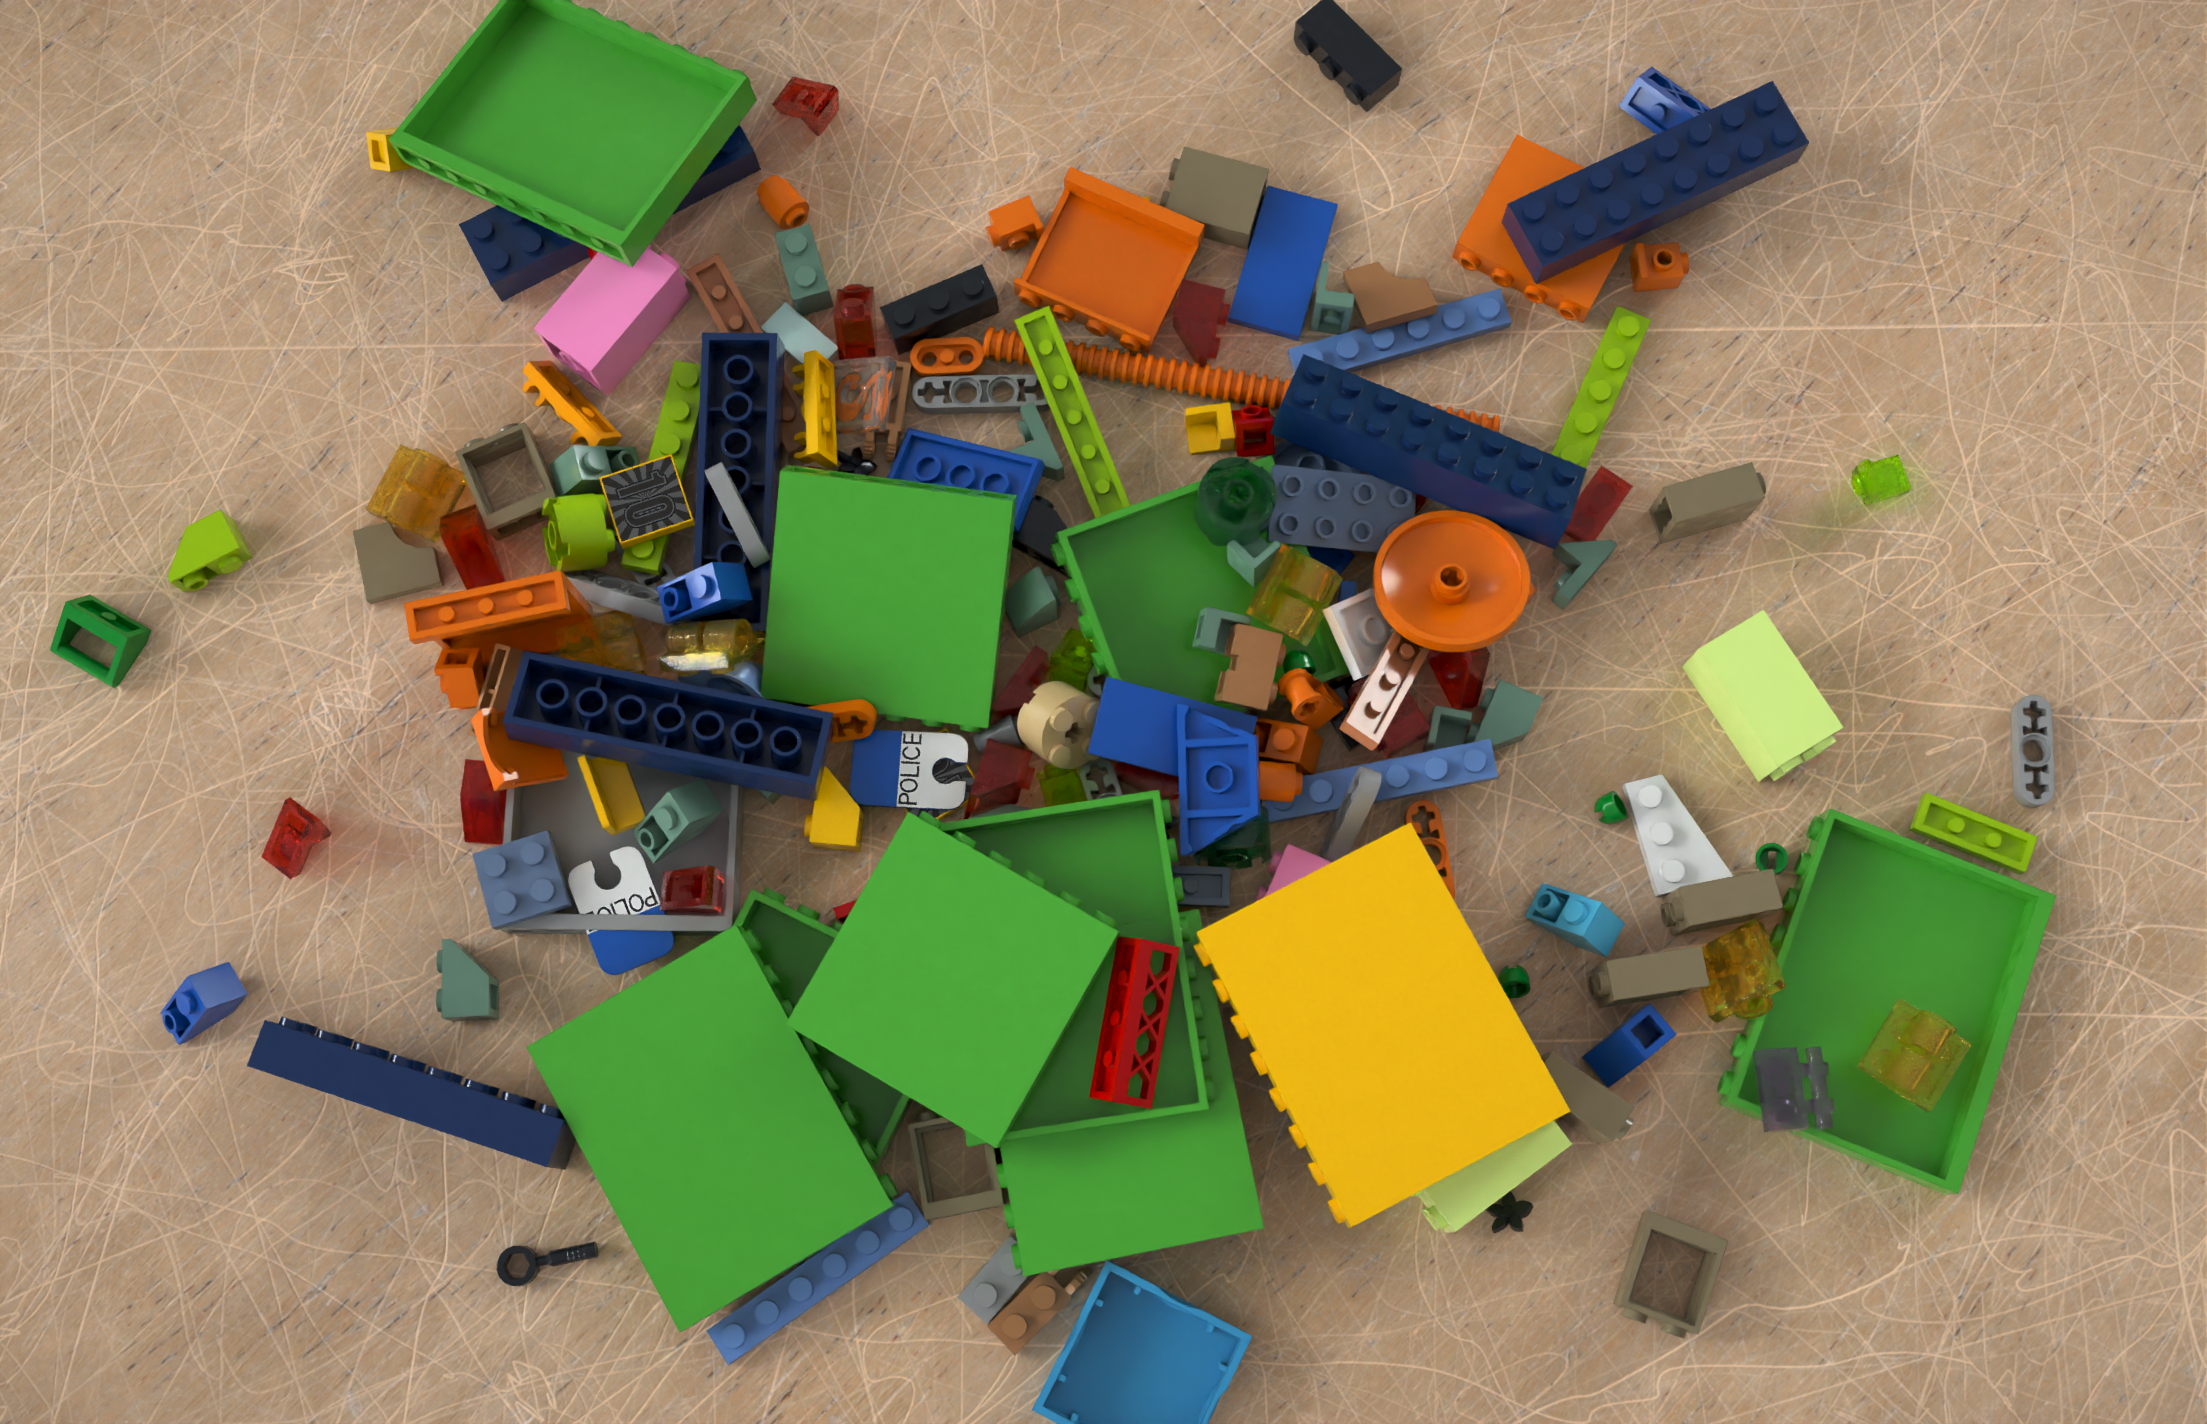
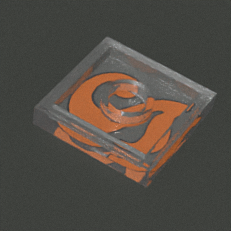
(863, 393)

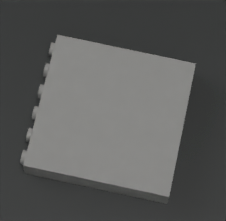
(571, 817)

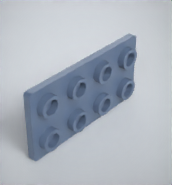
(1336, 509)

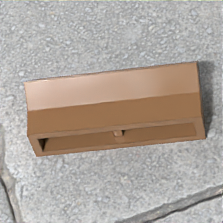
(499, 679)

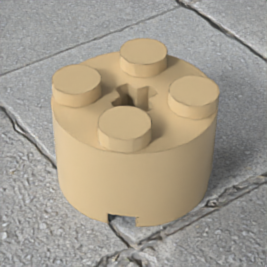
(1059, 724)

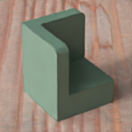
(1253, 559)
(1214, 629)
(1447, 728)

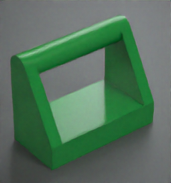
(109, 625)

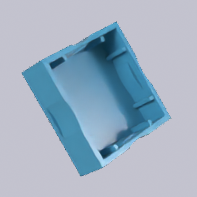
(1141, 1358)

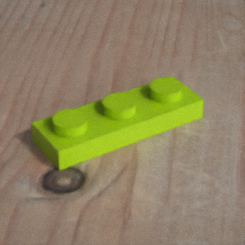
(1973, 833)

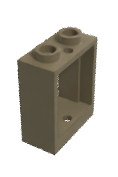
(482, 451)
(1721, 902)
(1649, 977)
(934, 1209)
(1714, 1251)

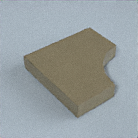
(391, 566)

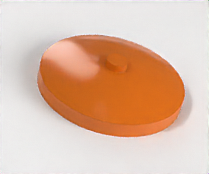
(1451, 581)

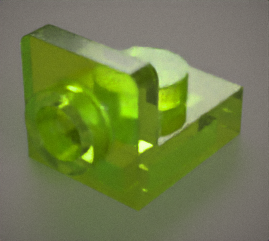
(1880, 479)
(1072, 660)
(1059, 786)

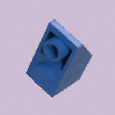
(704, 592)
(202, 1002)
(1628, 1045)

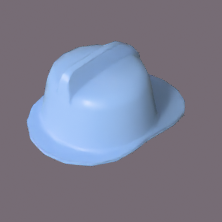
(743, 680)

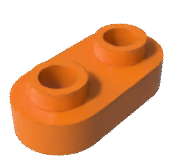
(947, 355)

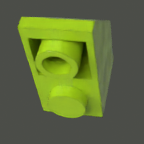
(207, 551)

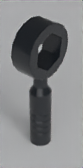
(553, 1258)

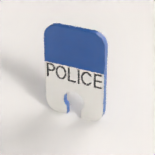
(898, 770)
(634, 895)

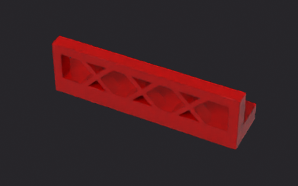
(1126, 1020)

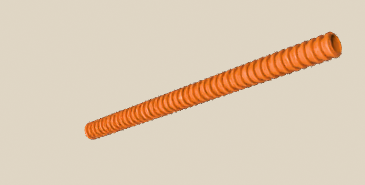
(1170, 374)

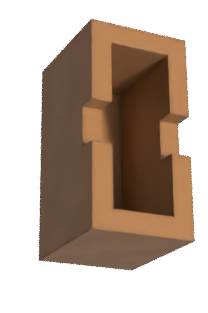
(1251, 669)

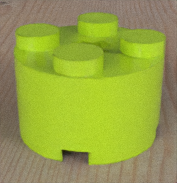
(577, 532)

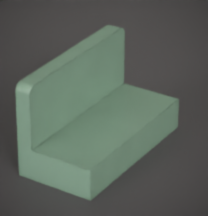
(1331, 308)

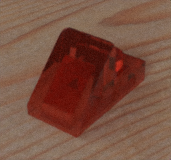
(809, 100)
(1019, 690)
(293, 838)

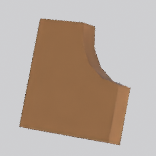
(1387, 299)

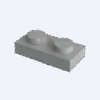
(993, 1283)

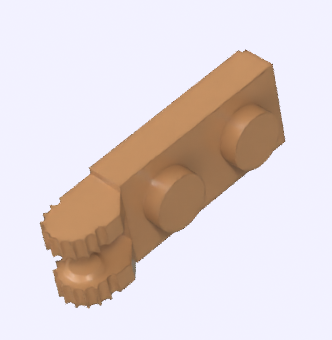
(896, 414)
(1034, 1308)

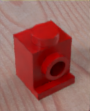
(1253, 423)

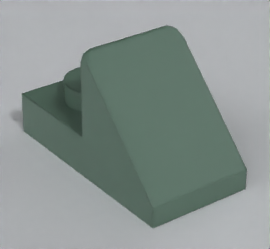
(1041, 446)
(1584, 561)

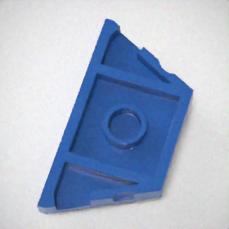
(1215, 779)

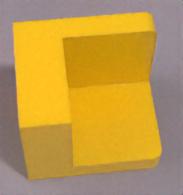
(382, 153)
(1209, 428)

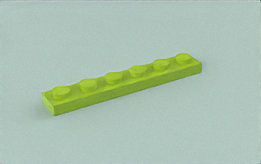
(1601, 387)
(1072, 412)
(674, 436)

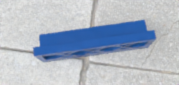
(1660, 102)

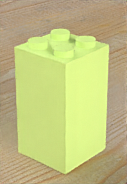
(1763, 698)
(1479, 1185)

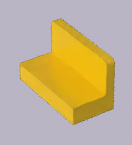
(613, 793)

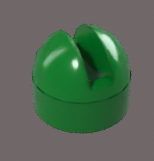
(1298, 659)
(1611, 807)
(1781, 857)
(1514, 981)

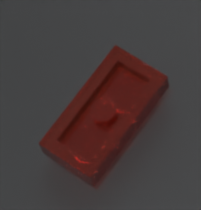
(1597, 505)

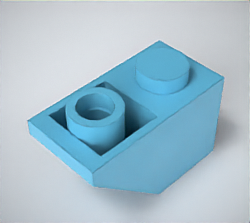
(1575, 919)

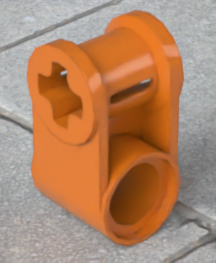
(1311, 699)

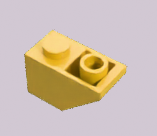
(835, 818)

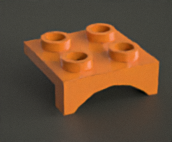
(512, 761)

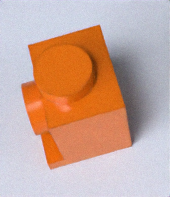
(1014, 224)
(1650, 274)
(461, 676)

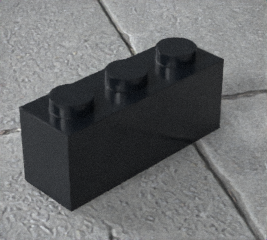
(1346, 54)
(940, 309)

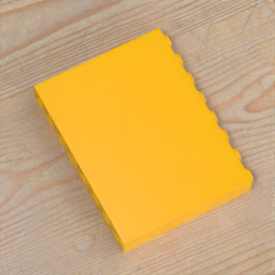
(1379, 1025)

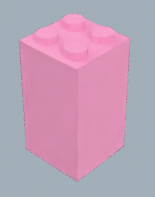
(613, 316)

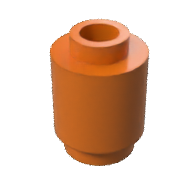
(782, 202)
(1279, 781)

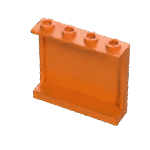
(1490, 250)
(1110, 261)
(507, 613)

